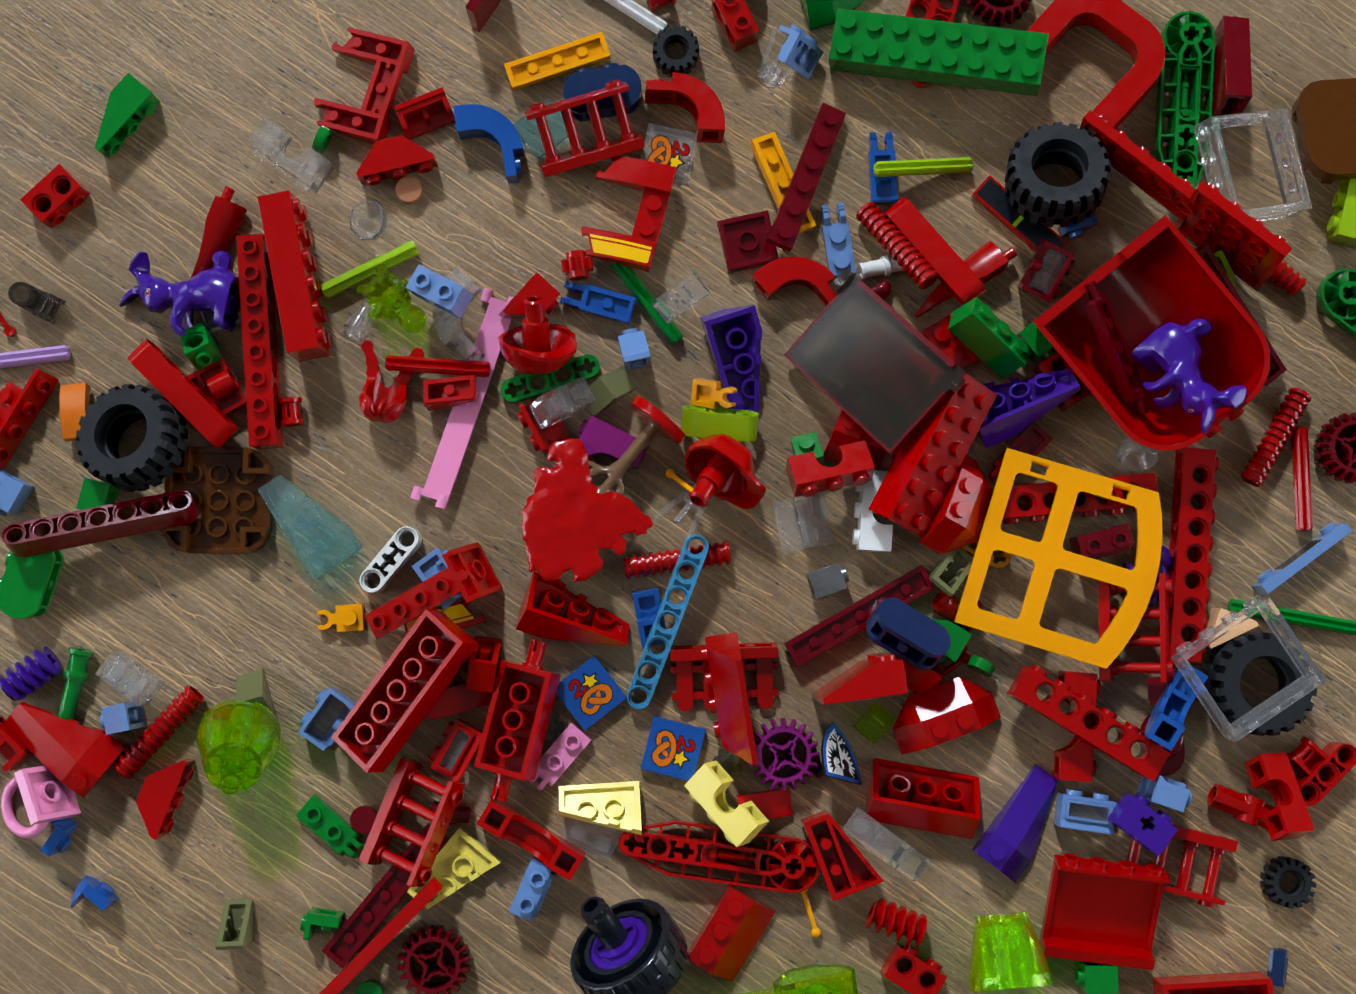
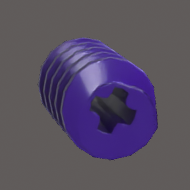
(31, 675)

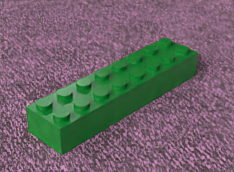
(938, 52)

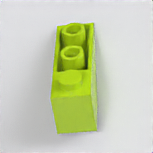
(1343, 222)

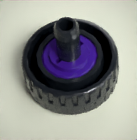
(628, 948)

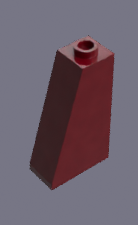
(1232, 66)

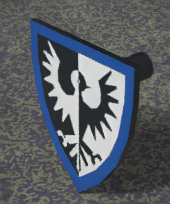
(837, 757)

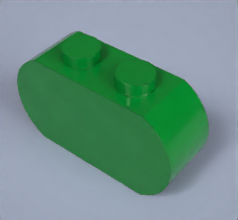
(29, 584)

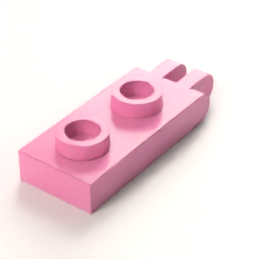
(560, 755)

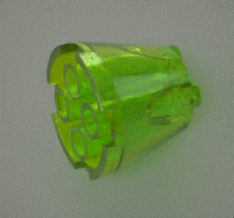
(237, 743)
(1006, 954)

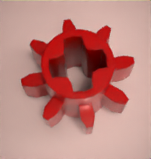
(577, 265)

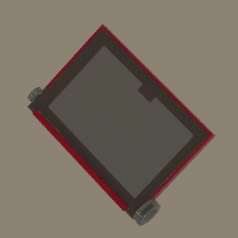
(874, 363)

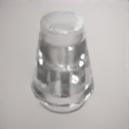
(359, 323)

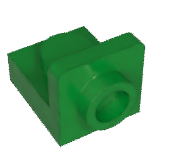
(324, 918)

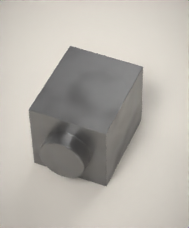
(827, 580)

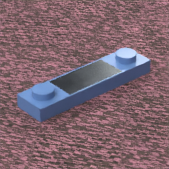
(1329, 536)

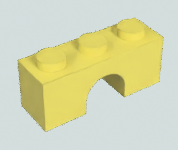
(709, 790)

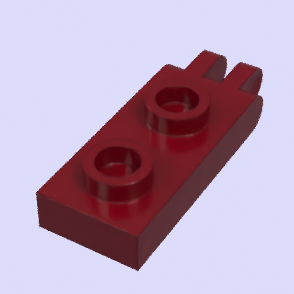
(1030, 441)

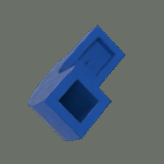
(485, 122)
(1168, 715)

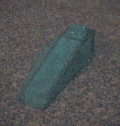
(312, 531)

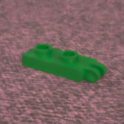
(330, 826)

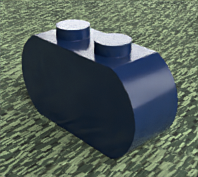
(590, 80)
(908, 634)

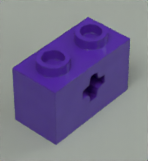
(1127, 818)

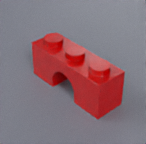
(810, 477)
(1275, 774)

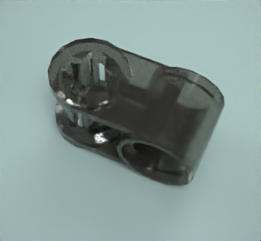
(39, 302)

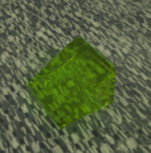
(874, 723)

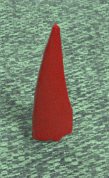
(220, 228)
(985, 263)

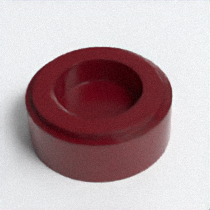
(363, 818)

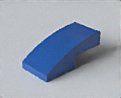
(646, 607)

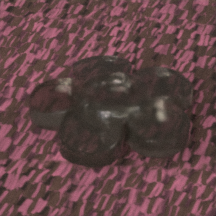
(557, 727)
(728, 761)

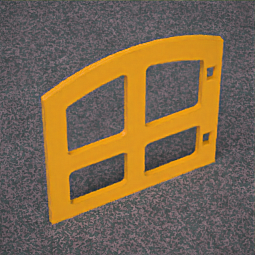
(1050, 555)

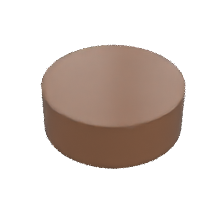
(409, 190)

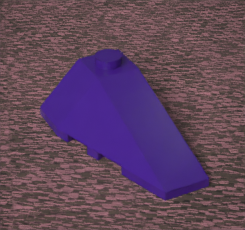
(735, 346)
(1023, 403)
(1015, 831)

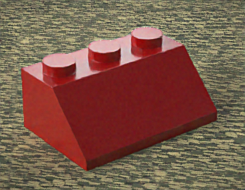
(729, 933)

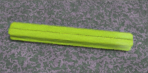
(923, 167)
(368, 269)

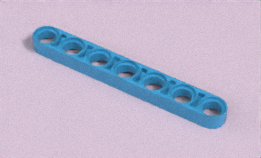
(667, 635)

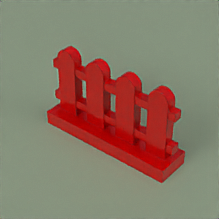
(764, 673)

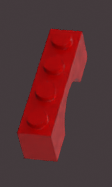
(1075, 759)
(542, 843)

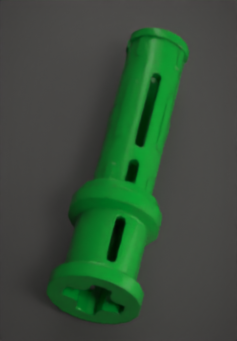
(74, 675)

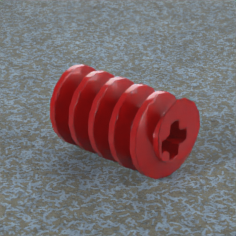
(897, 921)

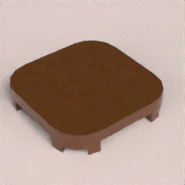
(1328, 128)
(226, 494)

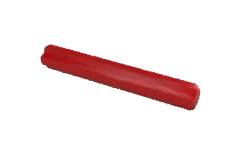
(437, 366)
(1302, 481)

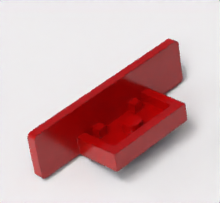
(19, 410)

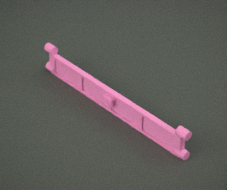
(464, 416)

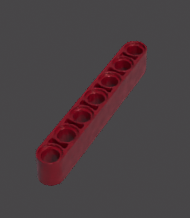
(57, 531)

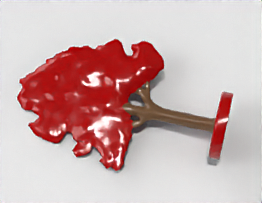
(572, 517)

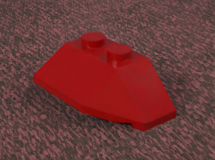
(961, 510)
(943, 714)

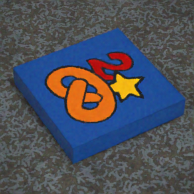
(589, 692)
(673, 748)

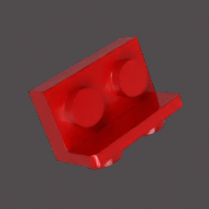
(949, 343)
(541, 438)

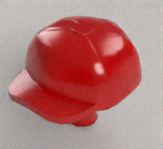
(537, 344)
(723, 470)

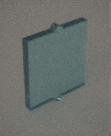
(529, 131)

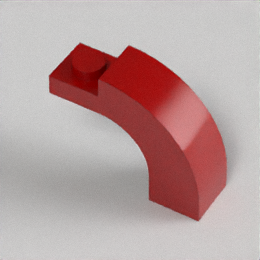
(695, 98)
(794, 271)

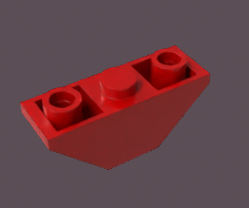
(394, 159)
(162, 795)

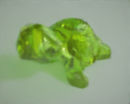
(392, 300)

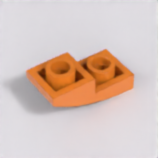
(73, 402)

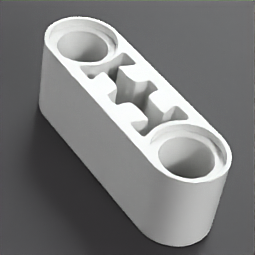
(381, 560)

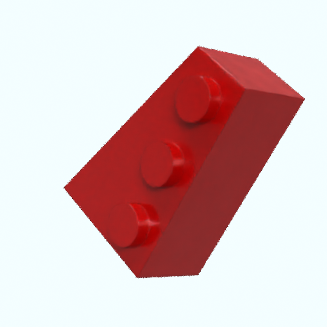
(839, 860)

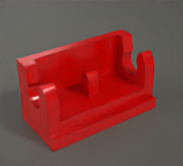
(425, 113)

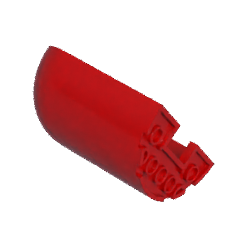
(1147, 286)

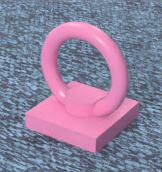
(43, 797)

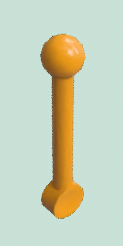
(670, 473)
(815, 932)

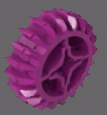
(789, 743)

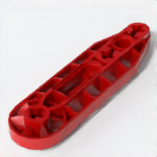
(705, 854)

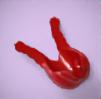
(375, 399)

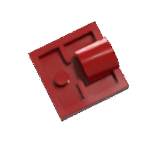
(220, 386)

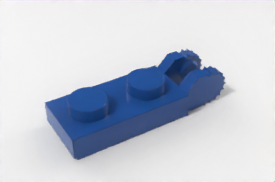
(882, 189)
(600, 302)

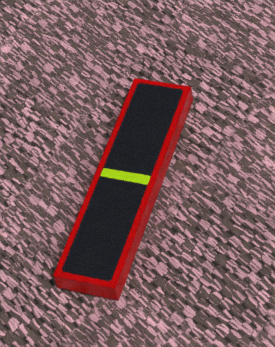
(994, 200)

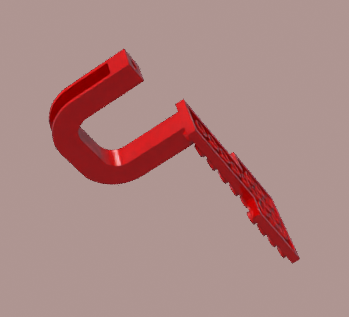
(1203, 211)

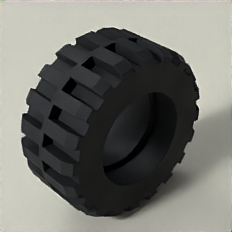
(1057, 146)
(108, 420)
(1226, 672)

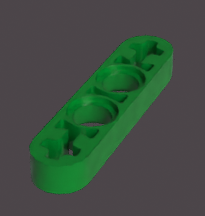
(550, 378)

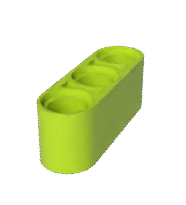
(705, 421)

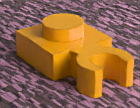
(709, 394)
(346, 618)

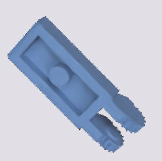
(837, 241)

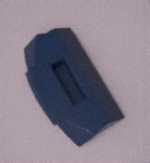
(1277, 966)

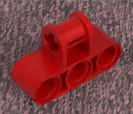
(1310, 759)

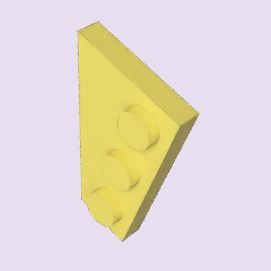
(604, 804)
(458, 864)

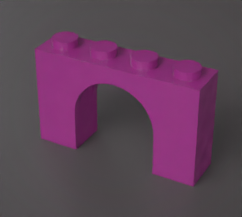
(606, 440)

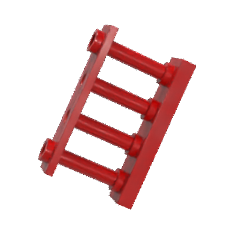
(603, 147)
(1108, 611)
(390, 811)
(1192, 840)

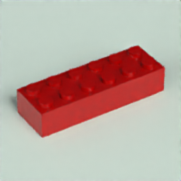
(294, 276)
(932, 458)
(404, 691)

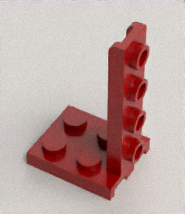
(466, 574)

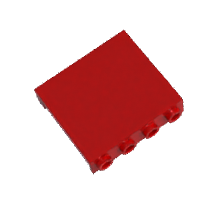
(1102, 911)

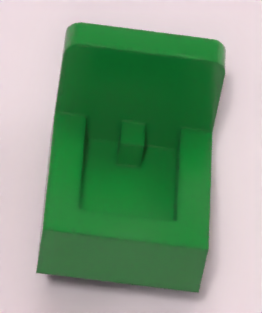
(808, 443)

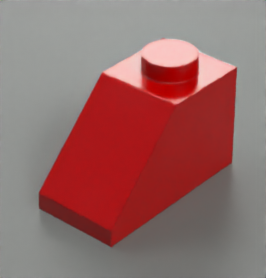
(534, 287)
(483, 665)

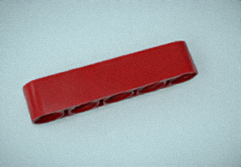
(951, 268)
(182, 393)

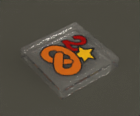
(671, 148)

